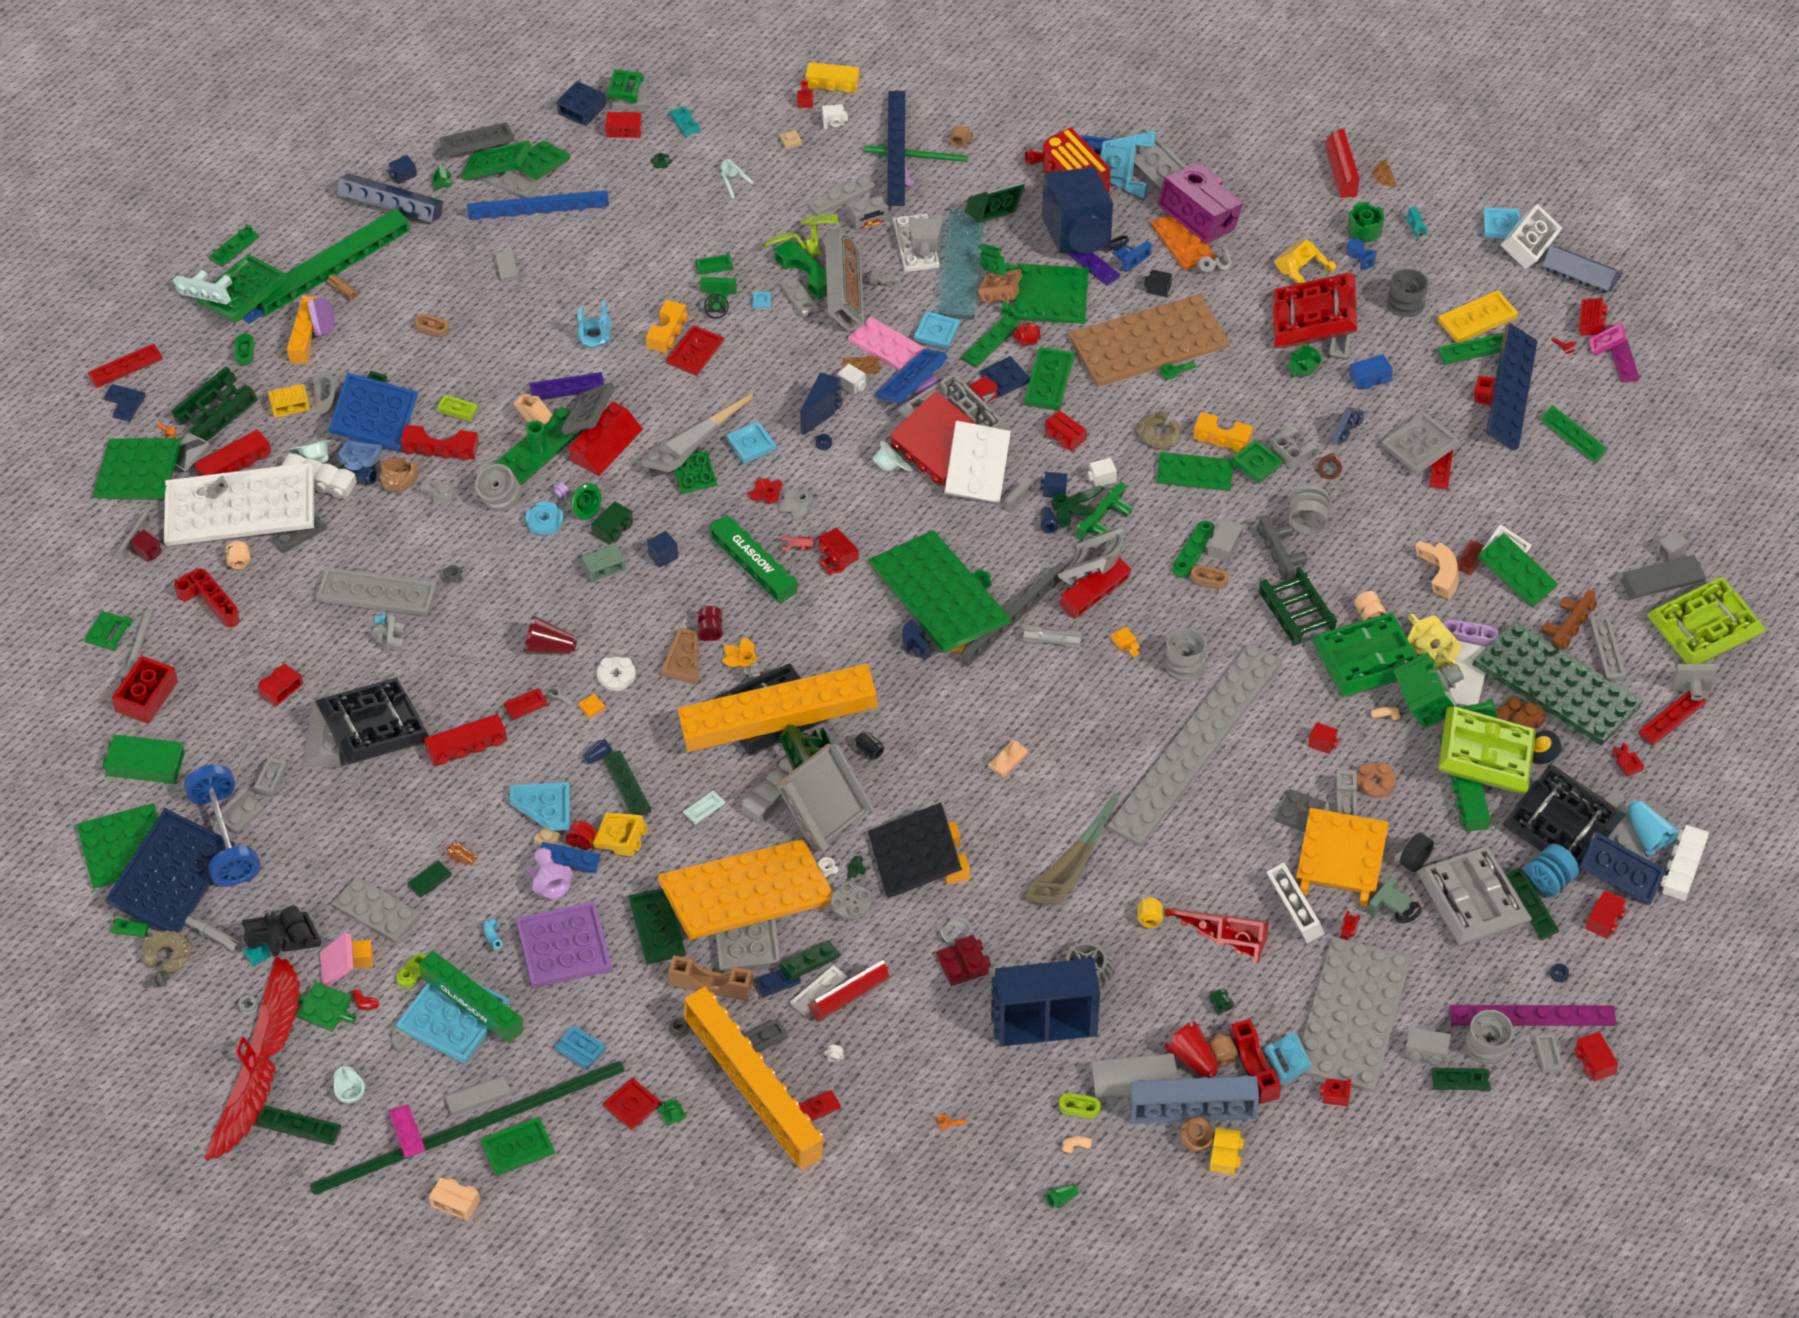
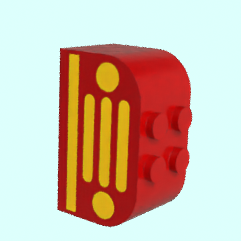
(1069, 152)

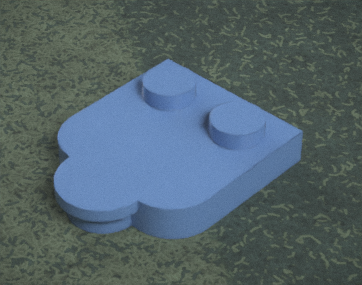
(359, 454)

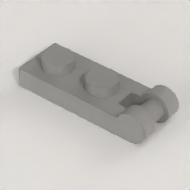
(799, 297)

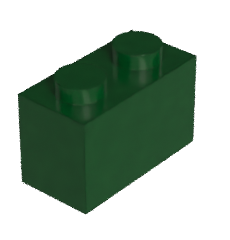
(612, 523)

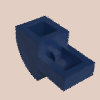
(914, 639)

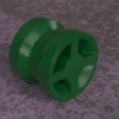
(1221, 1001)

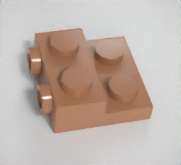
(1000, 287)

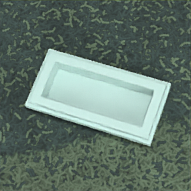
(704, 807)

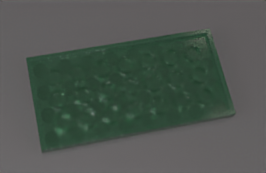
(1558, 683)

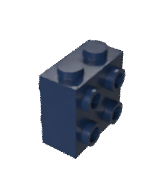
(581, 103)

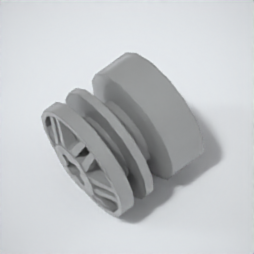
(1308, 508)
(1185, 654)
(1489, 1027)

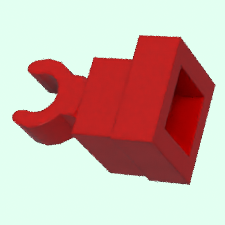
(804, 96)

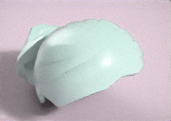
(345, 1079)

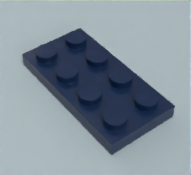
(1622, 868)

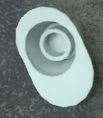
(316, 451)
(891, 460)

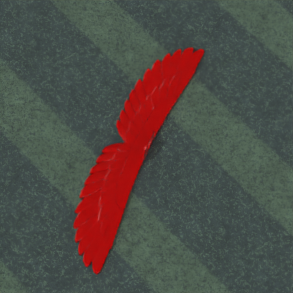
(253, 1082)

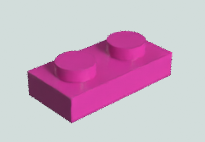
(1608, 339)

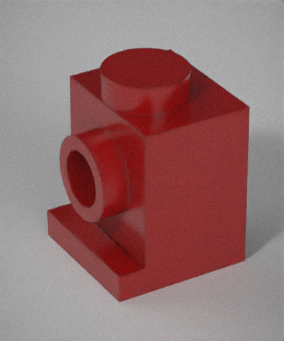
(1484, 390)
(1336, 1092)

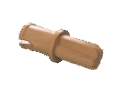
(342, 287)

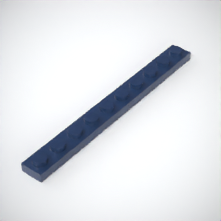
(896, 148)

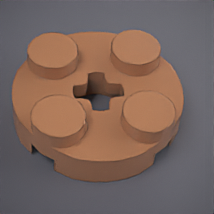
(1380, 771)

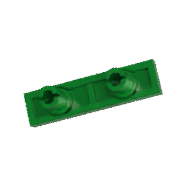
(1112, 501)

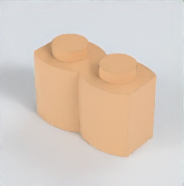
(532, 408)

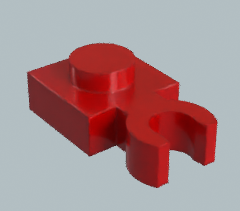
(1627, 762)

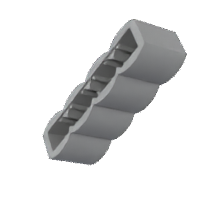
(766, 795)

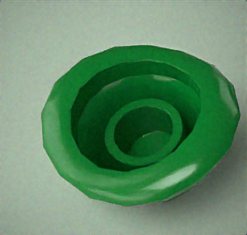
(586, 501)

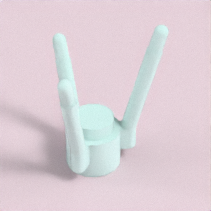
(730, 169)

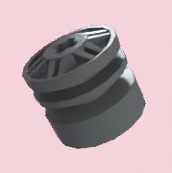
(1407, 292)

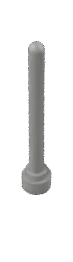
(137, 645)

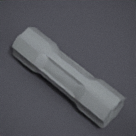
(1037, 634)

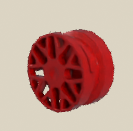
(581, 835)

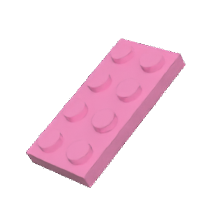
(885, 342)

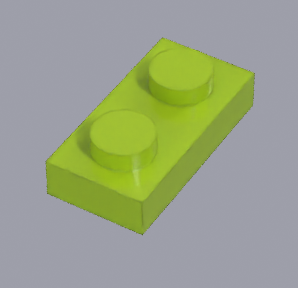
(457, 408)

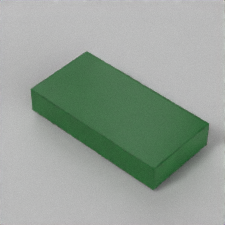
(714, 264)

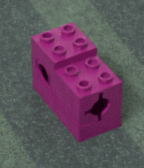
(1200, 202)

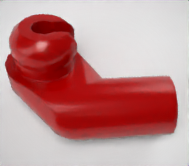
(364, 1003)

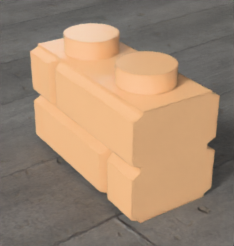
(454, 1198)

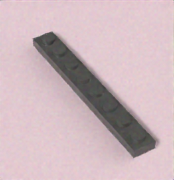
(1015, 612)

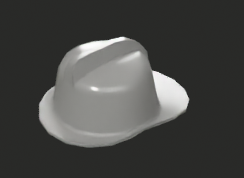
(325, 387)

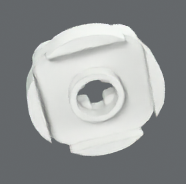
(613, 664)

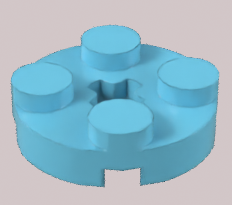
(544, 527)

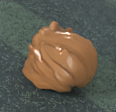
(397, 474)

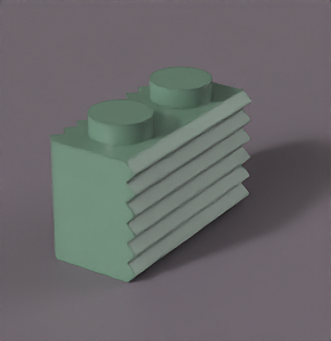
(603, 563)

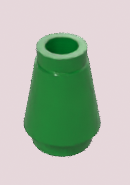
(1060, 1195)

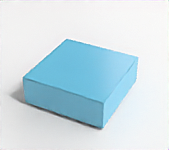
(761, 299)

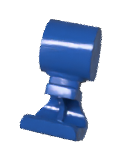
(1355, 249)

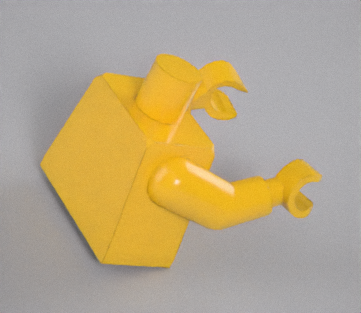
(1297, 256)

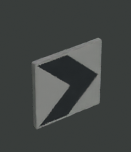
(190, 451)

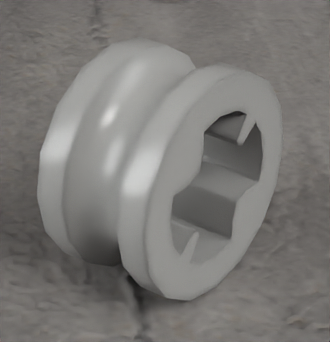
(252, 1009)

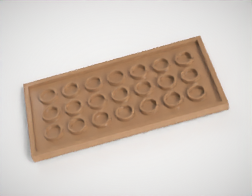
(1148, 340)

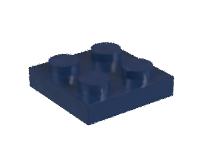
(1006, 375)

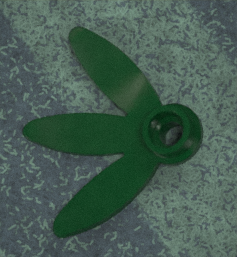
(1065, 505)

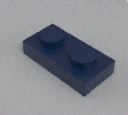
(774, 983)

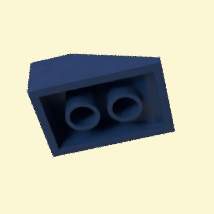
(821, 402)

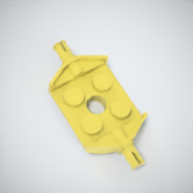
(1427, 633)

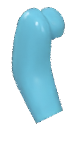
(492, 937)

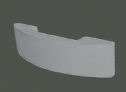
(1346, 792)

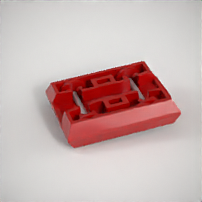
(1314, 310)

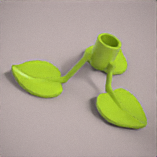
(811, 244)

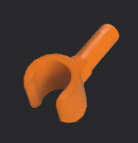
(168, 431)
(944, 1126)

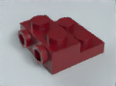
(964, 961)

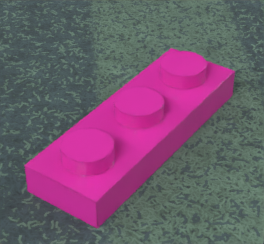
(406, 1131)

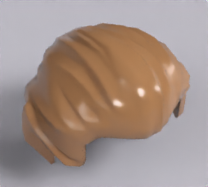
(1197, 1134)

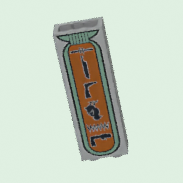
(844, 280)

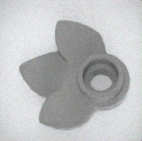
(793, 503)

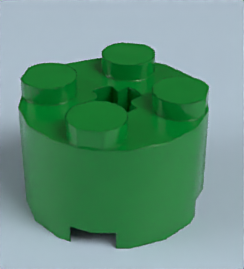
(1365, 222)

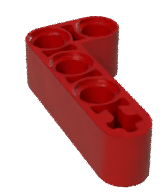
(202, 584)

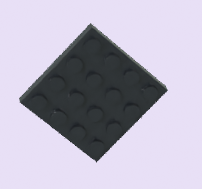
(915, 850)

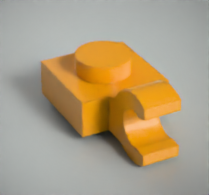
(1125, 640)

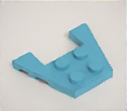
(1120, 157)

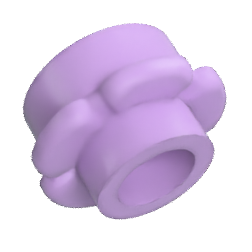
(561, 490)

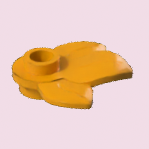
(737, 654)

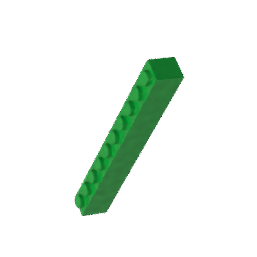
(337, 259)

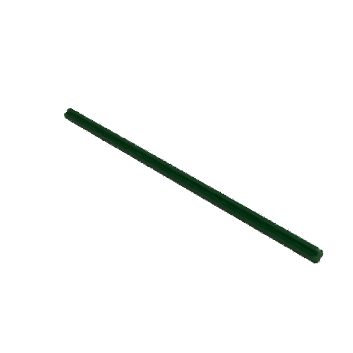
(470, 1126)

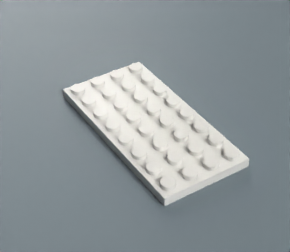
(251, 505)

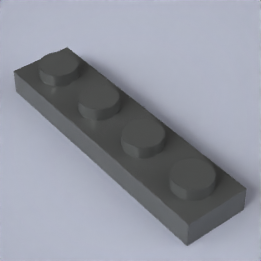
(760, 1038)

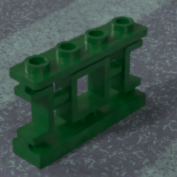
(222, 414)
(800, 747)

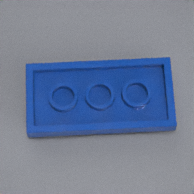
(911, 375)

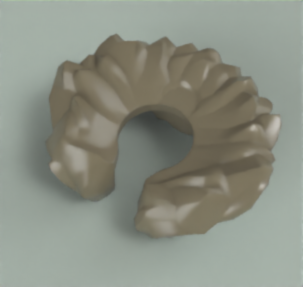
(1151, 437)
(170, 940)

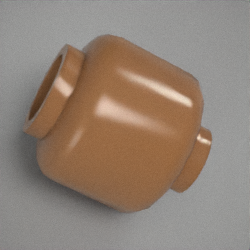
(1223, 1049)

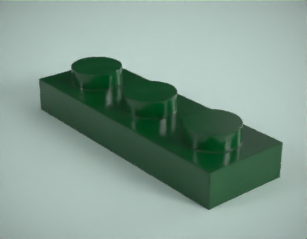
(809, 960)

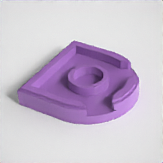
(321, 315)

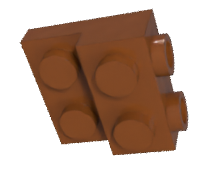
(1521, 713)

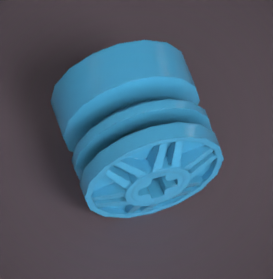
(1552, 870)

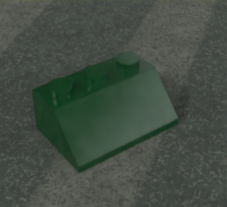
(994, 202)

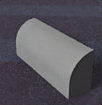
(1114, 1076)

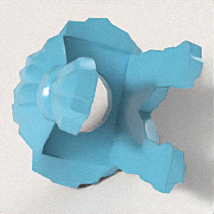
(586, 325)

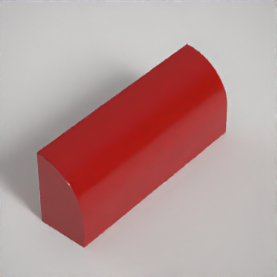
(1342, 164)
(849, 991)

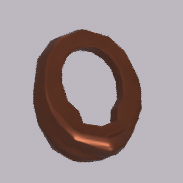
(1330, 457)

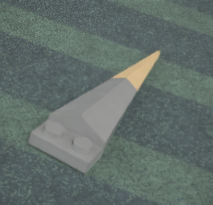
(677, 449)

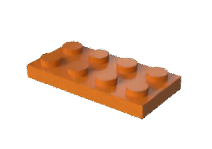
(1181, 242)

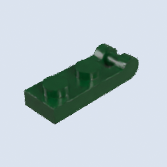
(1460, 1079)

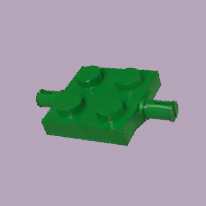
(325, 1007)

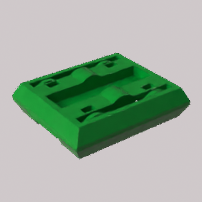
(1361, 652)

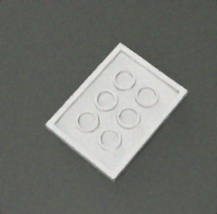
(977, 462)

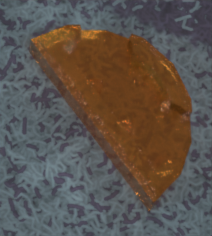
(1383, 174)

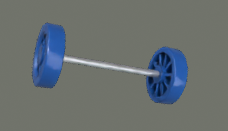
(233, 864)

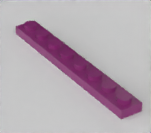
(1539, 1014)

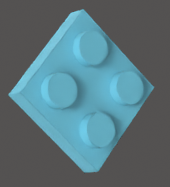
(1499, 221)
(937, 330)
(751, 442)

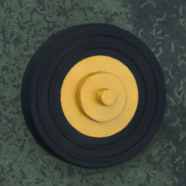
(1546, 747)

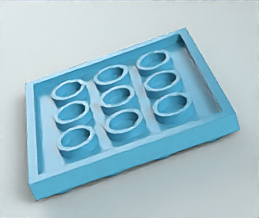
(444, 1024)

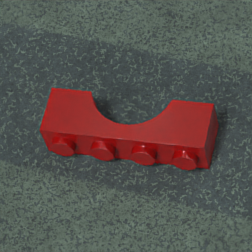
(462, 445)
(1252, 1060)

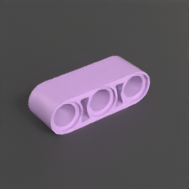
(1472, 632)

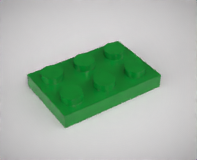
(542, 160)
(517, 1146)

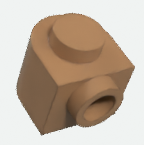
(961, 136)

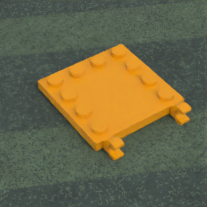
(1342, 852)

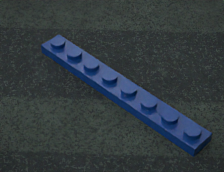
(540, 204)

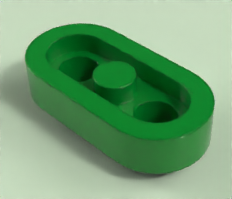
(243, 350)

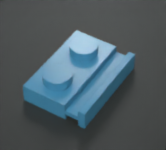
(580, 1047)

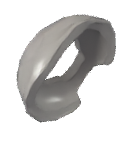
(956, 921)

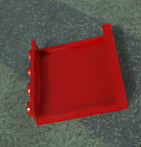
(928, 436)

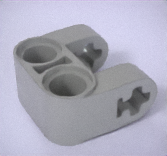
(1287, 450)

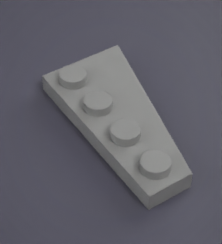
(1624, 832)

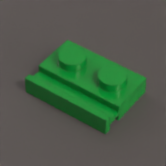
(992, 260)

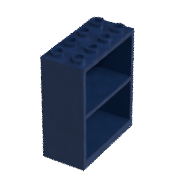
(1045, 1002)

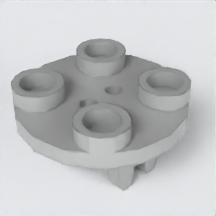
(854, 894)

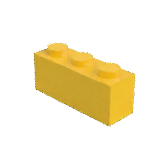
(833, 77)

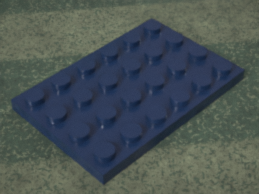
(167, 873)

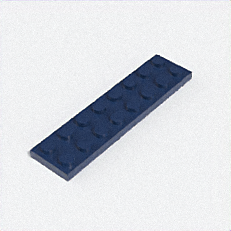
(1511, 387)

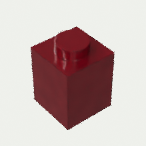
(145, 546)

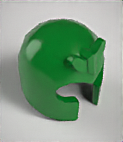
(1304, 360)

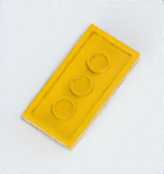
(1477, 317)

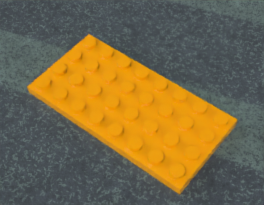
(746, 889)

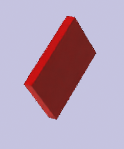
(695, 350)

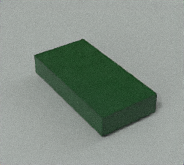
(429, 879)

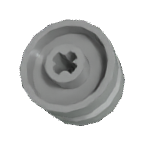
(498, 487)

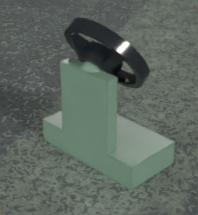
(1396, 900)

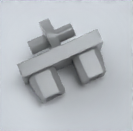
(386, 634)

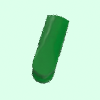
(131, 928)

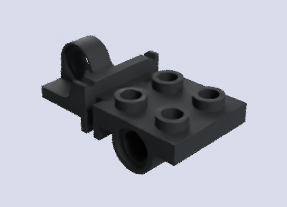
(287, 931)

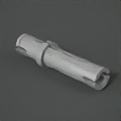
(206, 929)

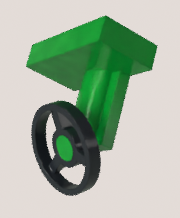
(718, 290)

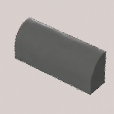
(1663, 577)

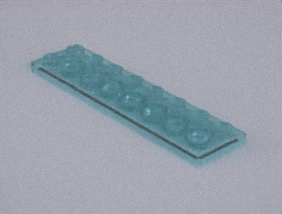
(961, 266)

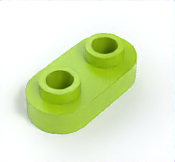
(412, 969)
(1080, 1104)

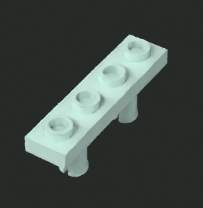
(204, 290)

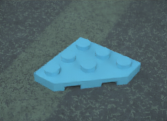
(544, 803)

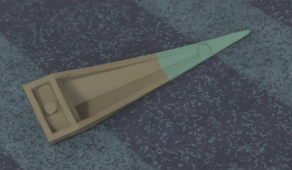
(1064, 873)

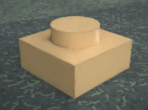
(790, 139)
(547, 836)

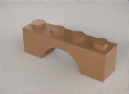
(689, 975)

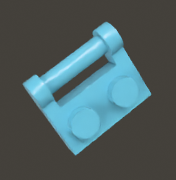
(1293, 1055)

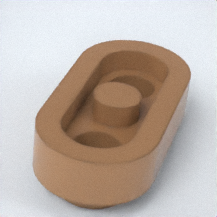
(433, 325)
(1209, 577)

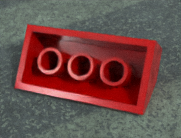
(606, 441)

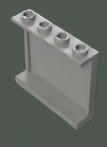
(824, 795)

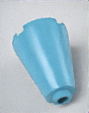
(1651, 827)

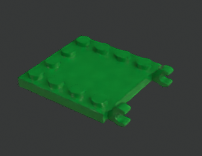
(1049, 294)

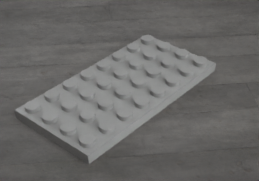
(1354, 1012)

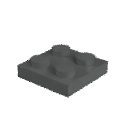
(1296, 809)

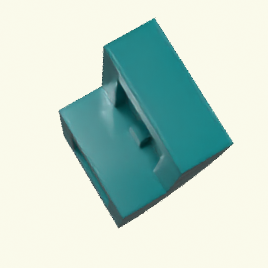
(684, 121)

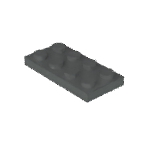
(477, 139)
(588, 409)

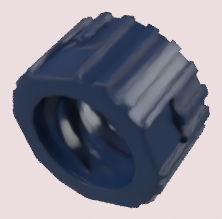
(823, 437)
(1559, 967)

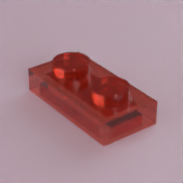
(1468, 560)

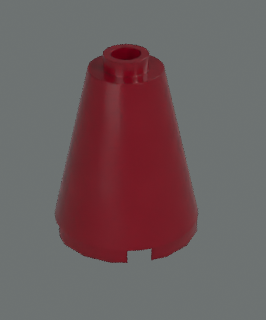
(548, 639)

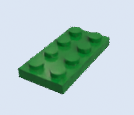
(496, 160)
(1049, 378)
(1195, 471)
(1517, 570)

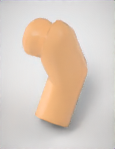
(1380, 712)
(1079, 1141)

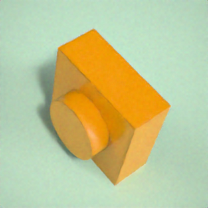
(591, 706)

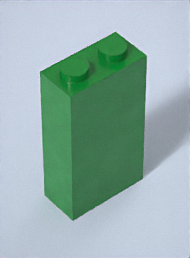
(144, 759)

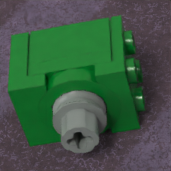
(1428, 688)

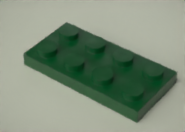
(656, 926)

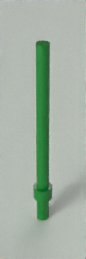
(882, 150)

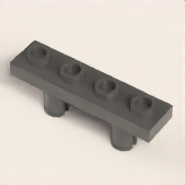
(1279, 555)

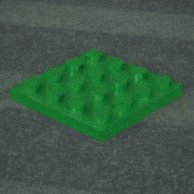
(250, 285)
(136, 468)
(113, 840)

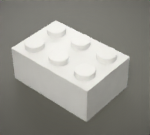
(1531, 236)

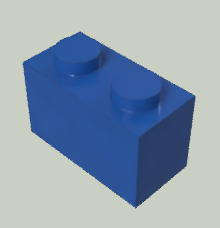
(1371, 372)

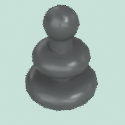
(155, 981)

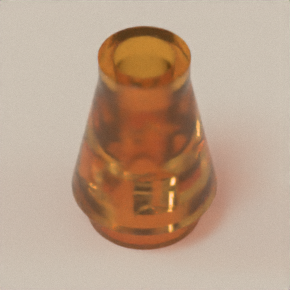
(461, 853)

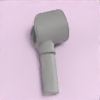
(559, 696)

